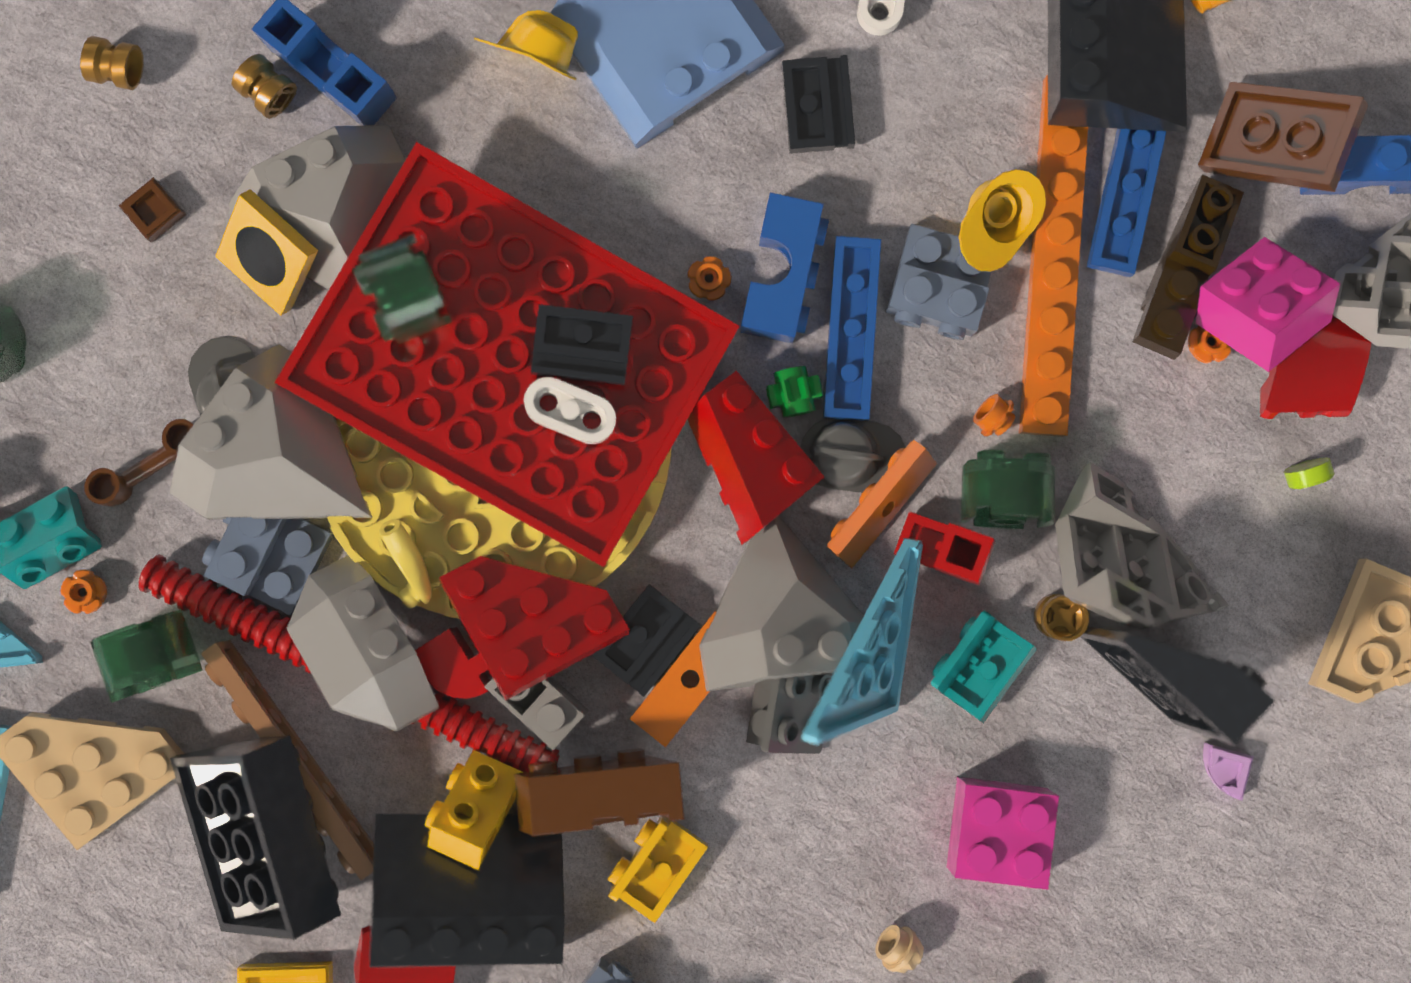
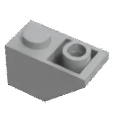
(544, 709)

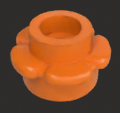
(709, 290)
(1202, 350)
(994, 415)
(95, 594)

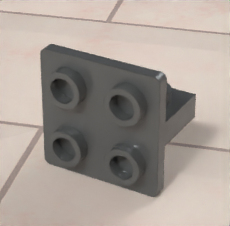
(783, 711)

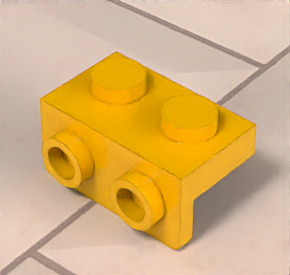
(657, 867)

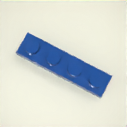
(1126, 201)
(852, 328)

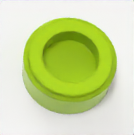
(1309, 473)

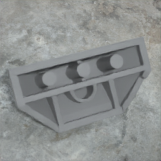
(359, 648)

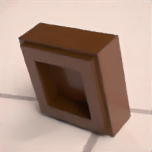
(152, 209)

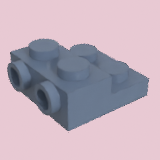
(937, 285)
(267, 558)

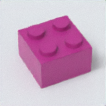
(1266, 303)
(1002, 833)

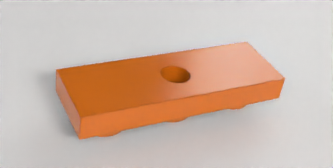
(881, 503)
(671, 700)

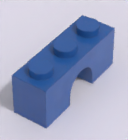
(323, 63)
(1375, 163)
(792, 229)

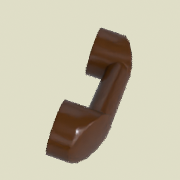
(114, 488)

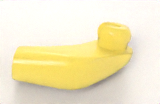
(409, 562)

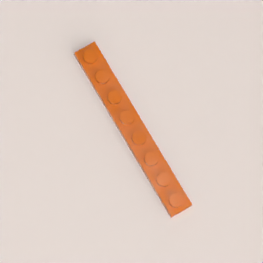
(1053, 279)

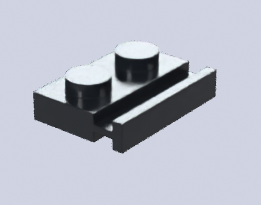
(818, 104)
(581, 344)
(655, 638)

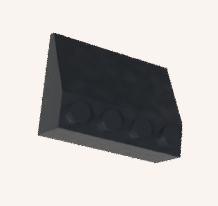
(1117, 64)
(1187, 686)
(257, 838)
(453, 915)

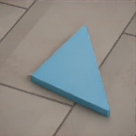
(873, 665)

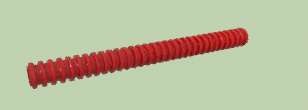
(271, 631)

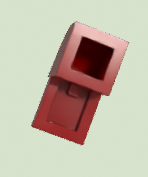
(949, 547)
(453, 666)

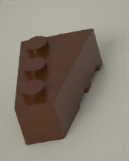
(597, 792)

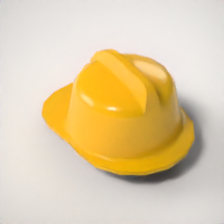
(542, 39)
(1001, 218)

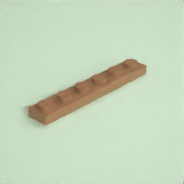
(255, 706)

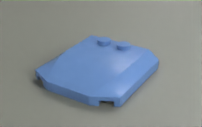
(665, 54)

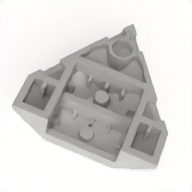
(329, 189)
(1377, 290)
(265, 453)
(1123, 562)
(777, 616)

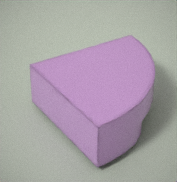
(1227, 769)

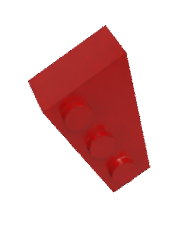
(751, 455)

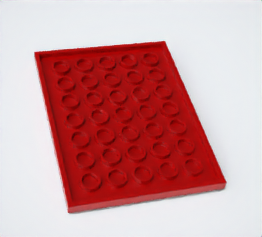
(461, 389)

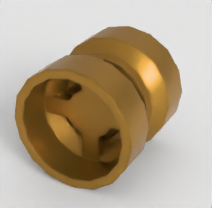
(106, 62)
(264, 86)
(1068, 621)

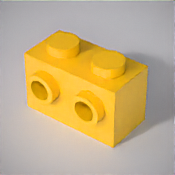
(473, 809)

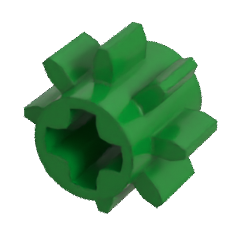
(794, 391)

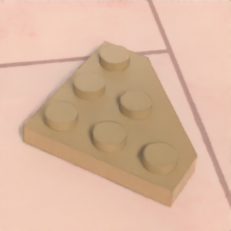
(1369, 636)
(87, 769)

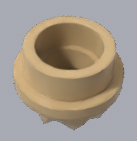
(899, 949)

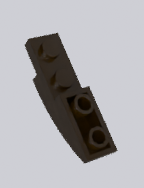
(1186, 265)

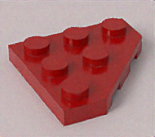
(530, 620)

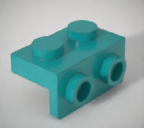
(45, 539)
(982, 665)

